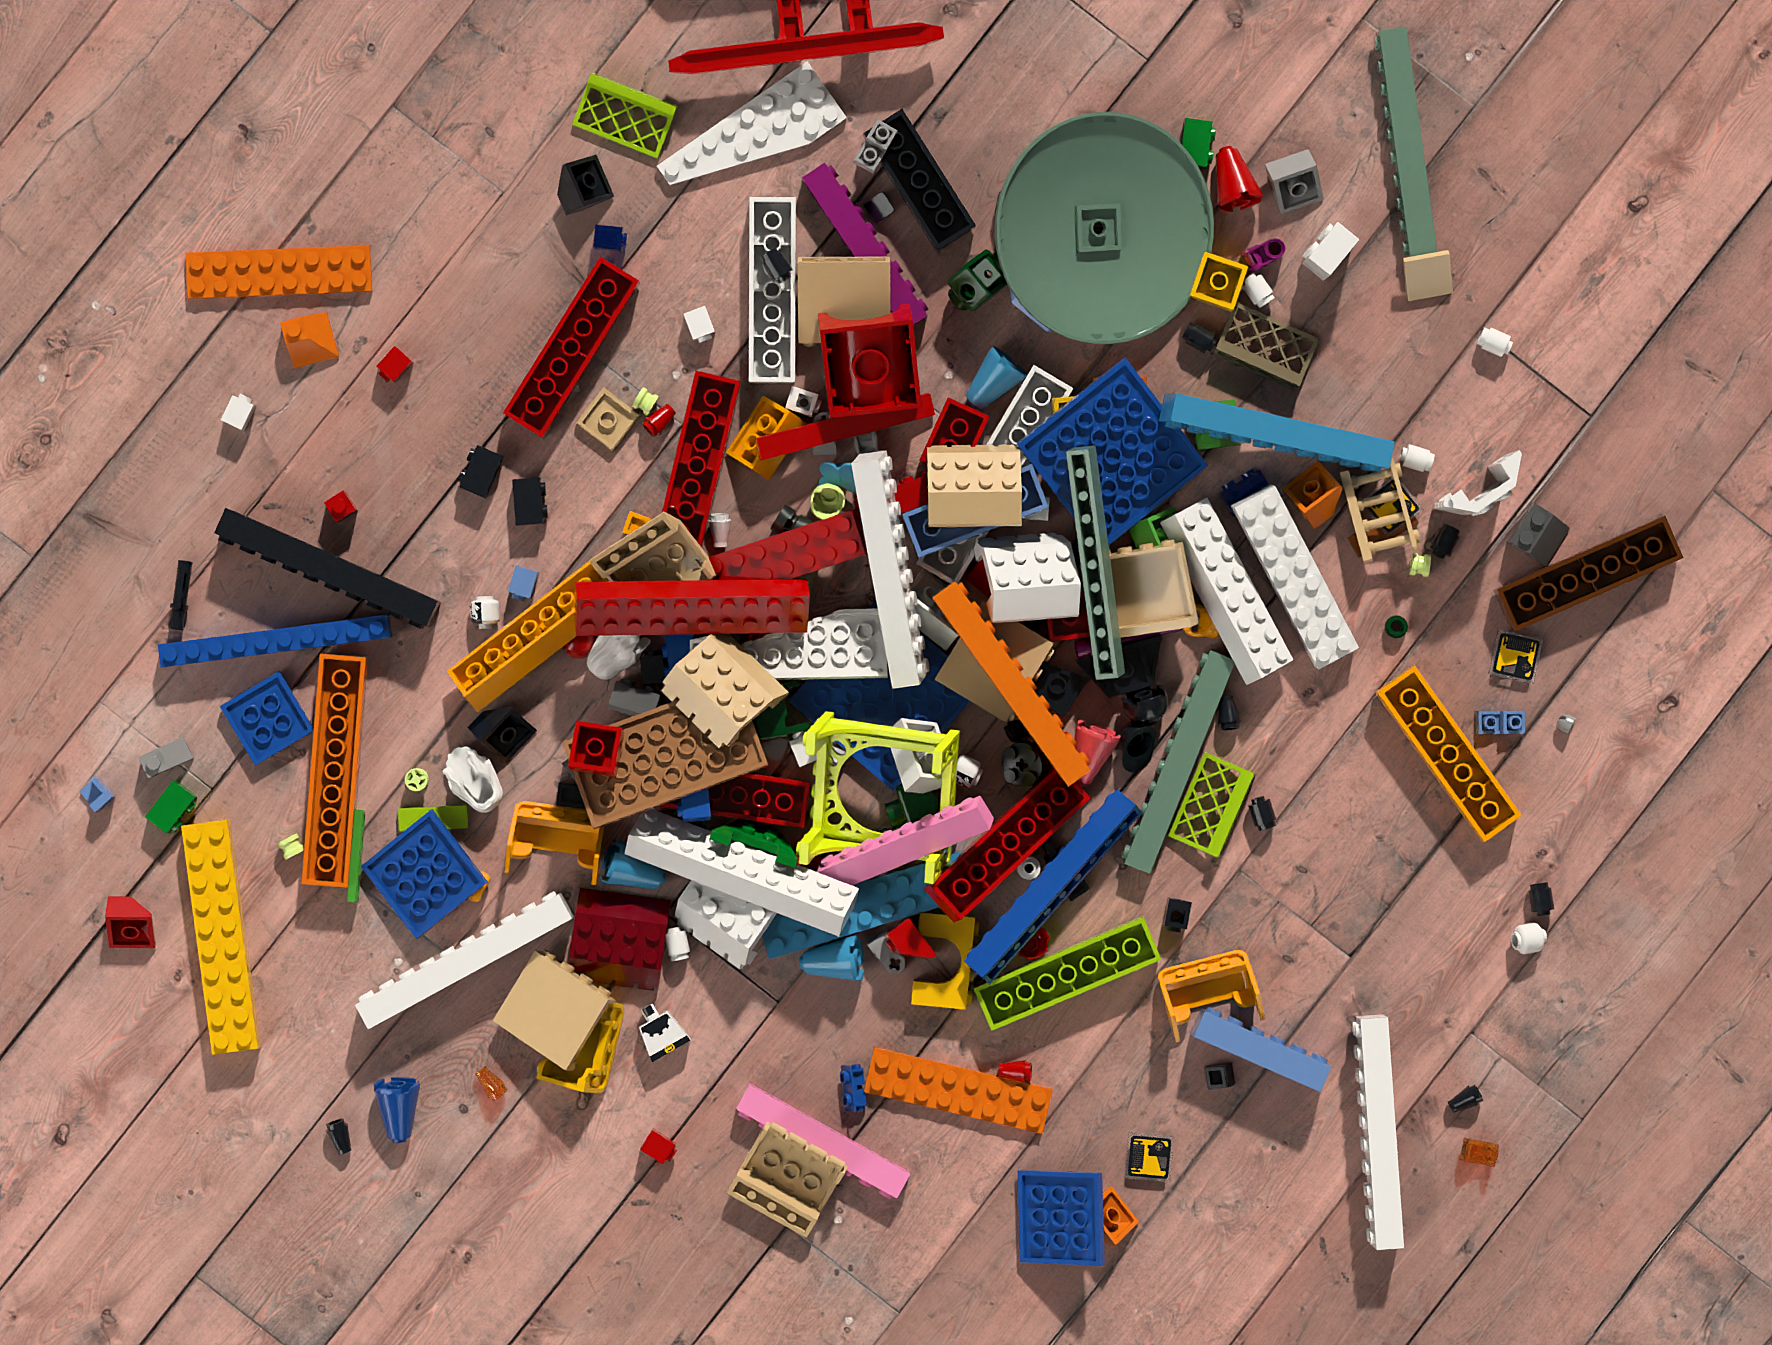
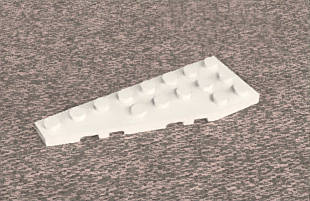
(774, 122)
(835, 647)

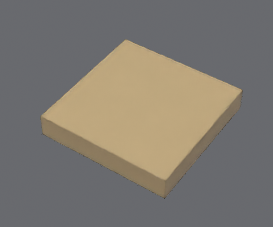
(1428, 275)
(607, 419)

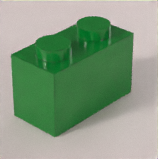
(1196, 140)
(171, 807)

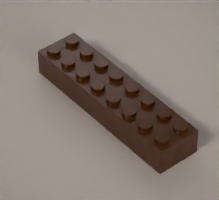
(1588, 573)

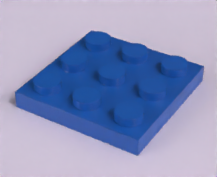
(267, 718)

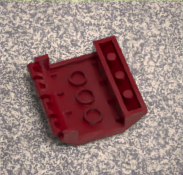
(619, 938)

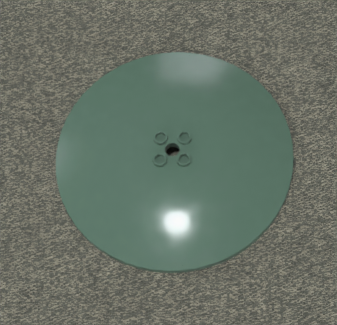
(1151, 238)

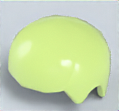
(827, 501)

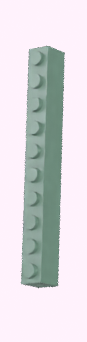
(1406, 142)
(1095, 562)
(1178, 762)

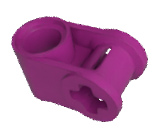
(1261, 255)

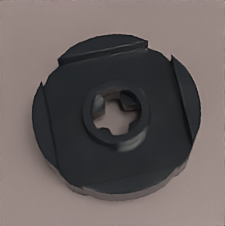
(1012, 768)

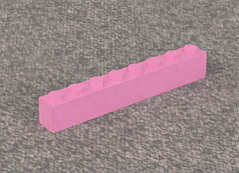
(908, 842)
(861, 1161)

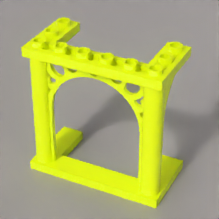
(819, 740)

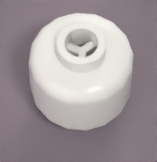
(1528, 938)

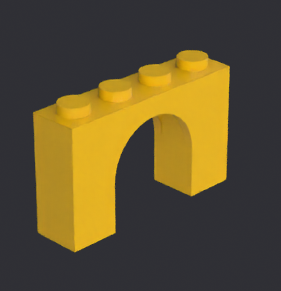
(954, 991)

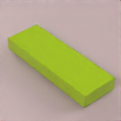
(452, 816)

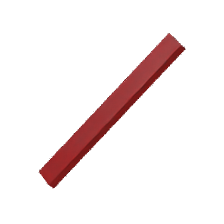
(837, 429)

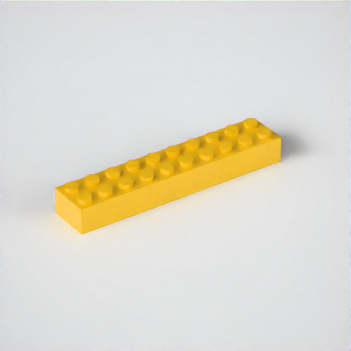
(221, 936)

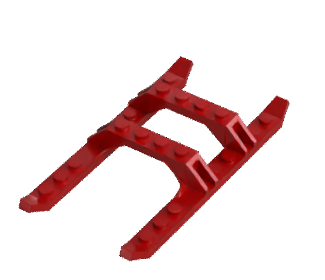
(795, 47)

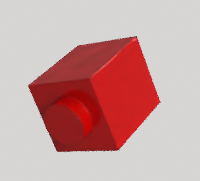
(393, 365)
(340, 506)
(659, 1146)

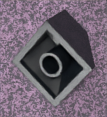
(583, 185)
(502, 731)

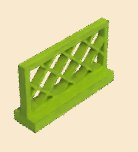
(631, 96)
(1230, 812)

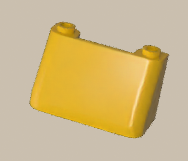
(593, 1060)

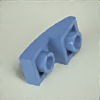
(1499, 722)

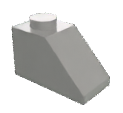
(165, 757)

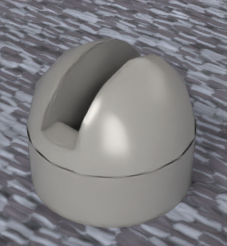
(1565, 723)

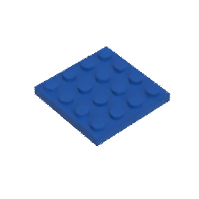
(424, 874)
(1061, 1217)

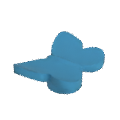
(838, 475)

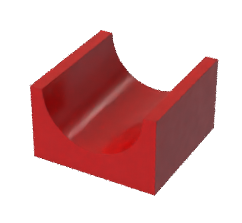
(870, 363)

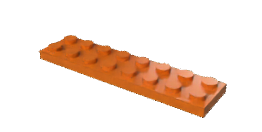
(278, 272)
(958, 1090)

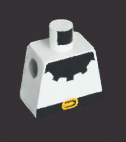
(661, 1032)

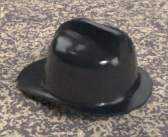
(1137, 746)

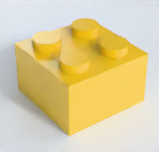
(1220, 282)

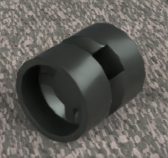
(789, 513)

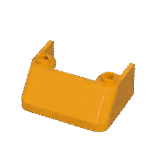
(554, 830)
(1208, 982)

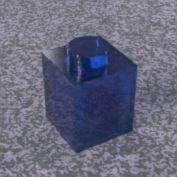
(609, 238)

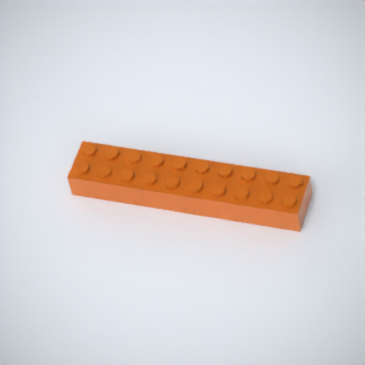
(1011, 683)
(334, 769)

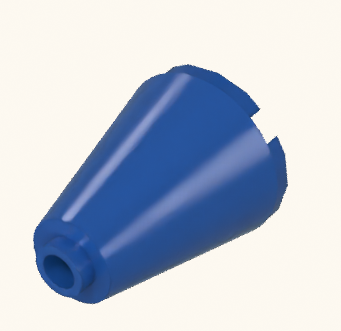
(397, 1106)

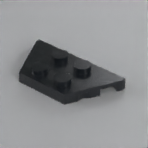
(1139, 665)

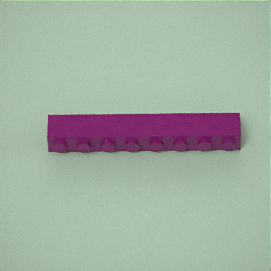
(858, 235)

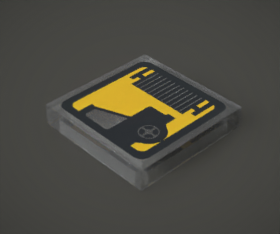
(1393, 507)
(1515, 656)
(1149, 1156)

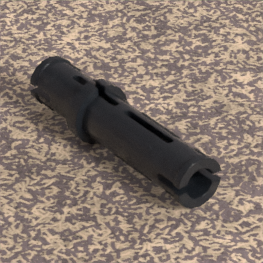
(180, 595)

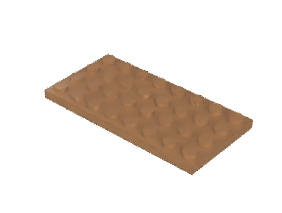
(663, 761)

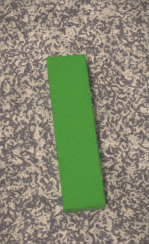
(356, 855)

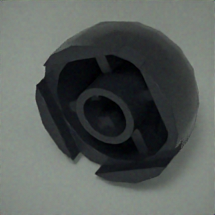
(1146, 705)

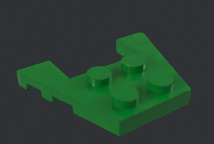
(756, 836)

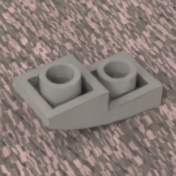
(875, 146)

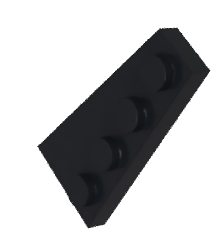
(1059, 687)

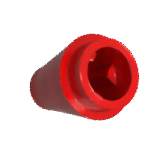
(658, 420)
(1017, 1070)

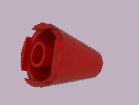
(1235, 181)

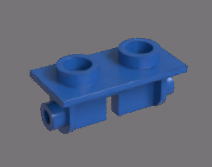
(853, 1098)

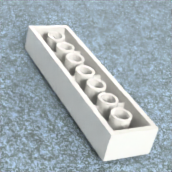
(770, 303)
(1294, 576)
(1227, 592)

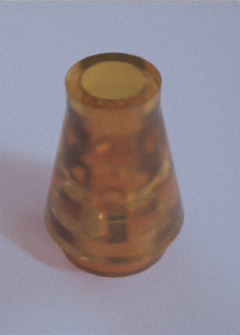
(492, 1085)

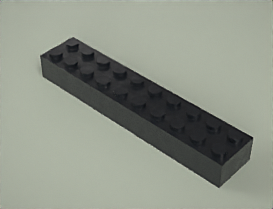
(324, 566)

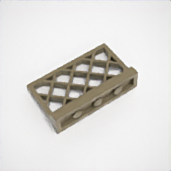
(1261, 365)

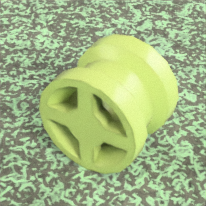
(645, 401)
(1420, 564)
(412, 780)
(291, 846)

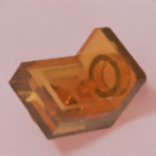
(1479, 1152)

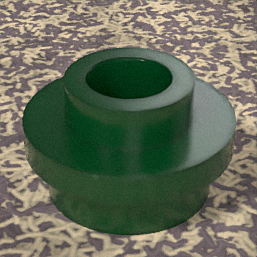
(1403, 626)

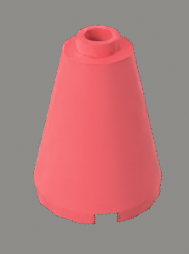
(1097, 744)

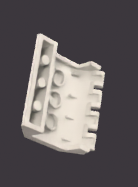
(1504, 471)
(1030, 577)
(723, 920)

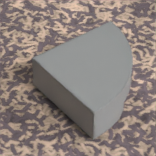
(775, 748)

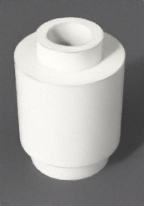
(1258, 290)
(1495, 341)
(1416, 458)
(1036, 868)
(677, 944)

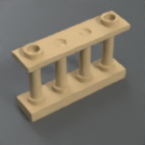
(1362, 527)

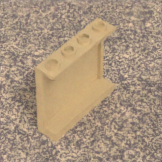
(841, 288)
(1152, 589)
(967, 678)
(553, 1008)

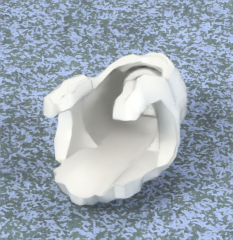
(615, 654)
(473, 779)

